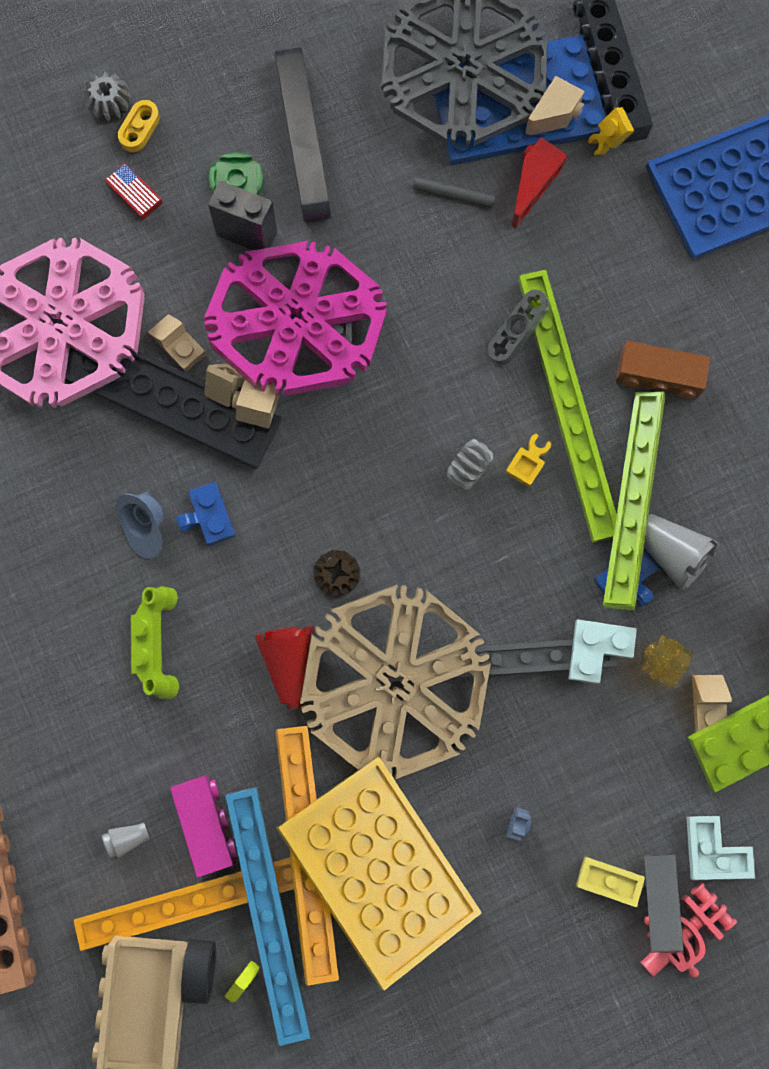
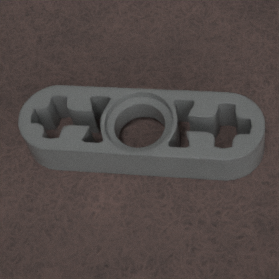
(537, 315)

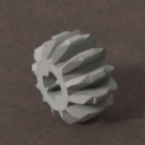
(106, 96)
(469, 464)

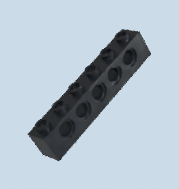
(617, 52)

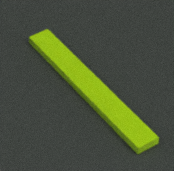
(634, 501)

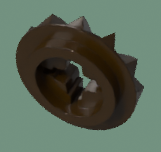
(342, 585)

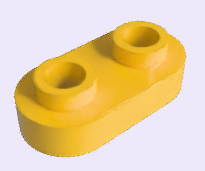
(136, 127)

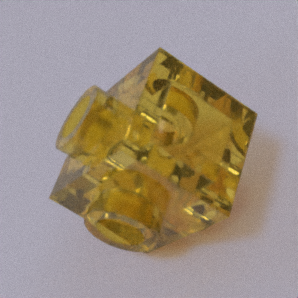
(666, 660)

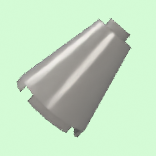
(678, 550)

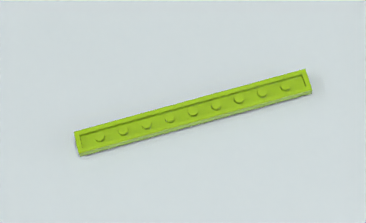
(571, 413)

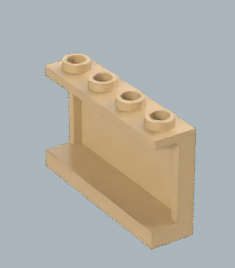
(140, 1004)

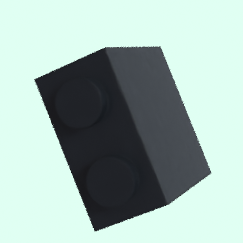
(242, 217)

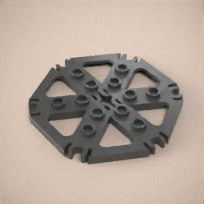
(480, 75)

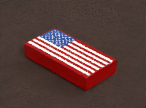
(133, 191)

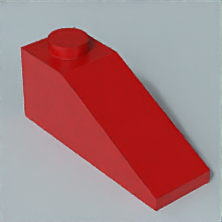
(539, 170)

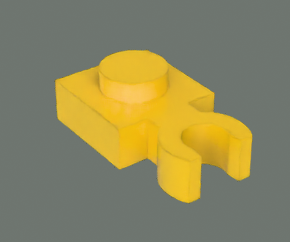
(614, 131)
(526, 463)

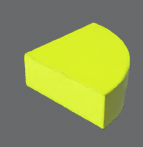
(242, 982)

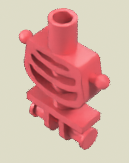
(657, 961)

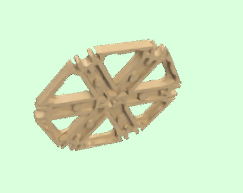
(401, 654)

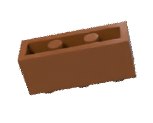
(662, 370)

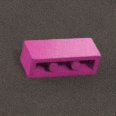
(204, 825)

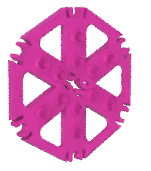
(289, 334)

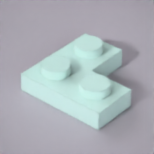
(592, 642)
(709, 858)

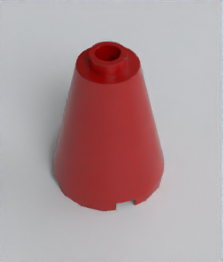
(286, 659)

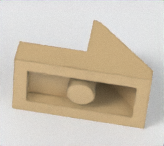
(176, 342)
(222, 383)
(709, 699)

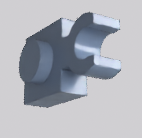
(519, 824)

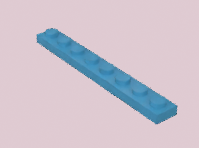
(268, 916)

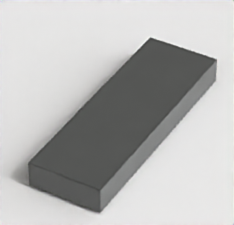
(663, 904)

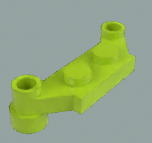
(146, 642)

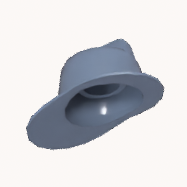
(141, 521)

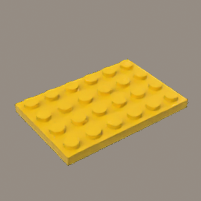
(379, 872)

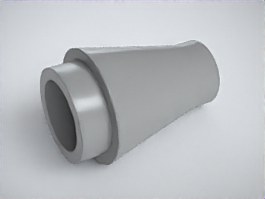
(124, 839)

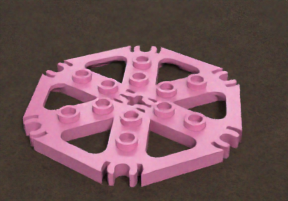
(79, 334)

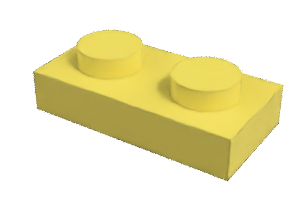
(610, 881)

